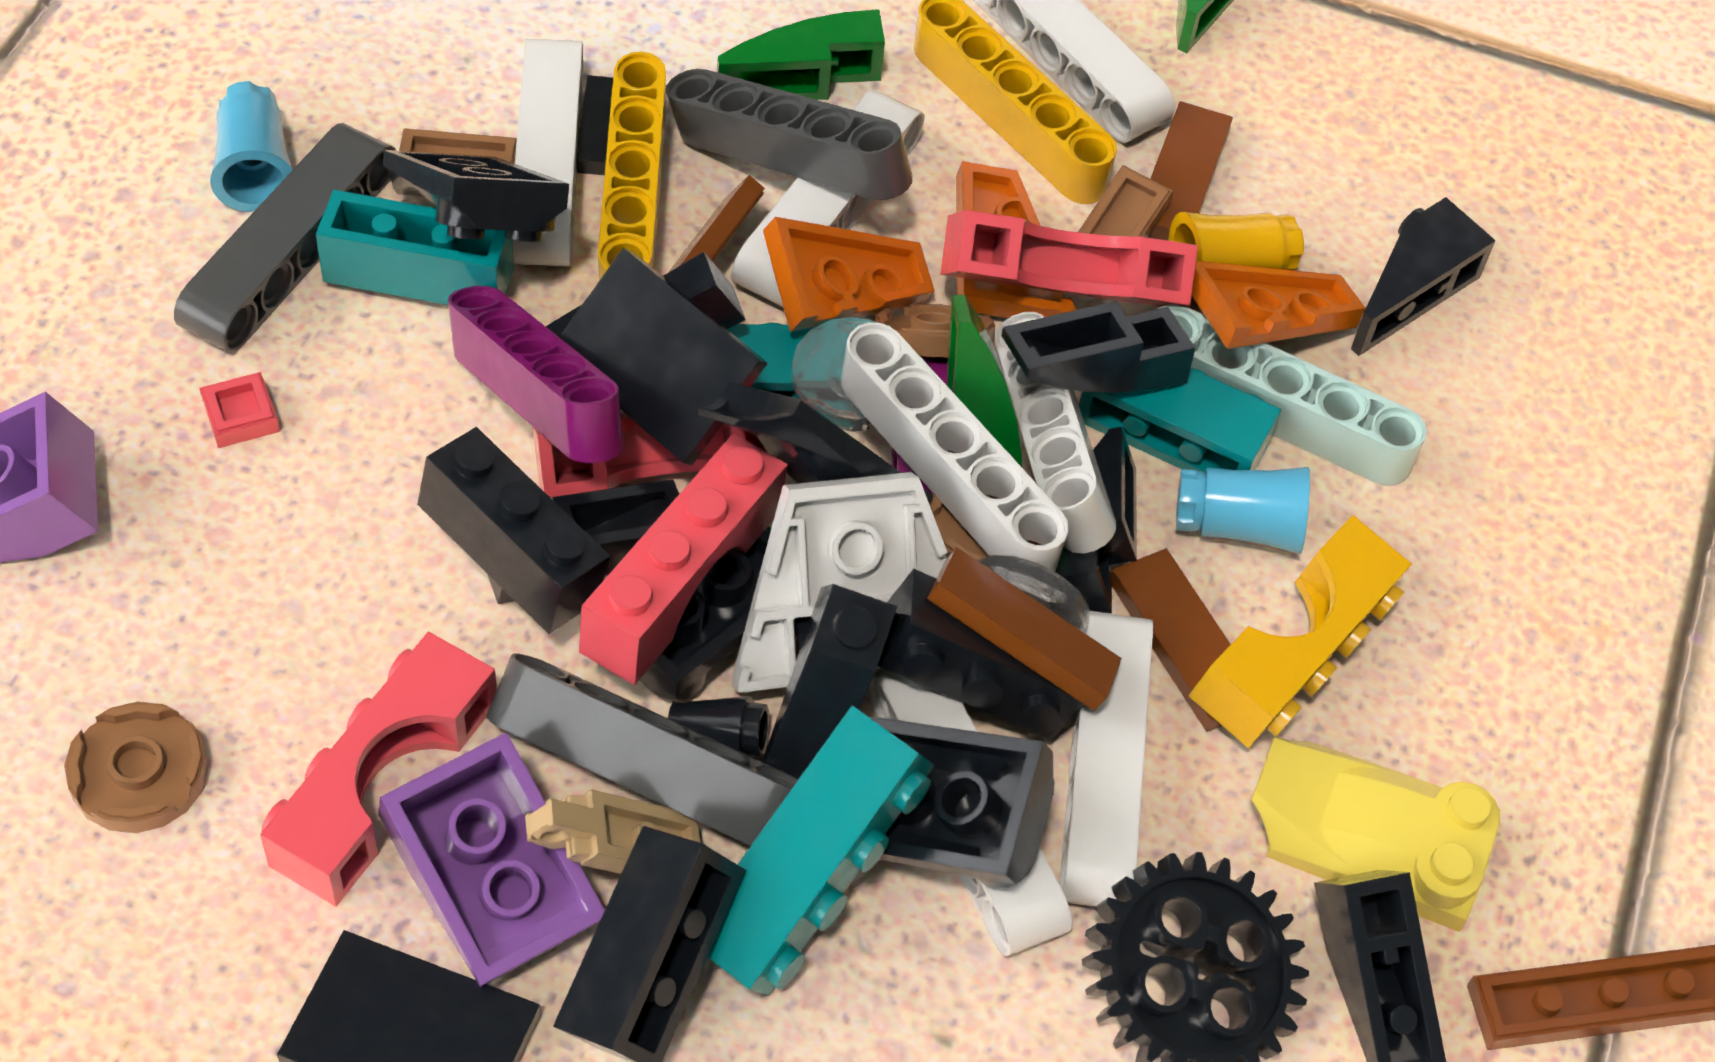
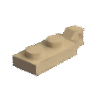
(602, 827)

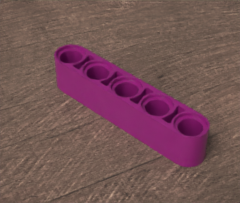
(536, 374)

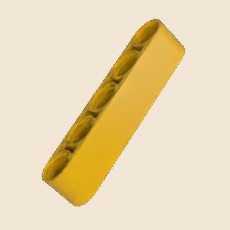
(1015, 99)
(633, 160)

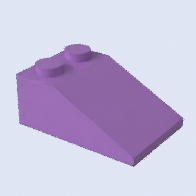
(45, 479)
(473, 863)

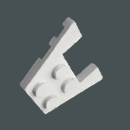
(827, 533)

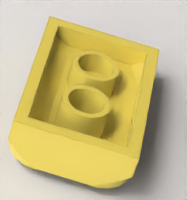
(1357, 817)

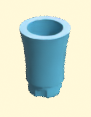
(249, 147)
(1246, 505)

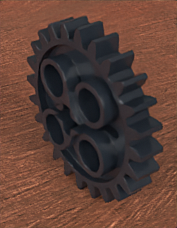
(1207, 910)

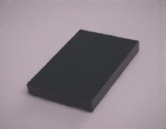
(660, 353)
(403, 1009)

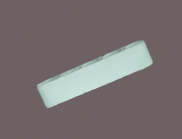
(1318, 407)

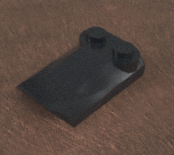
(480, 193)
(797, 435)
(710, 624)
(981, 805)

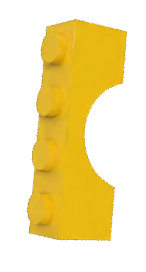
(1262, 672)

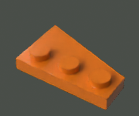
(1001, 193)
(842, 272)
(1272, 304)

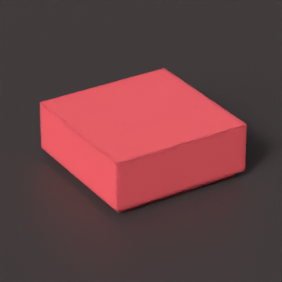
(239, 410)

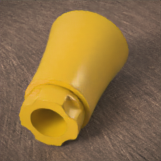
(1242, 239)

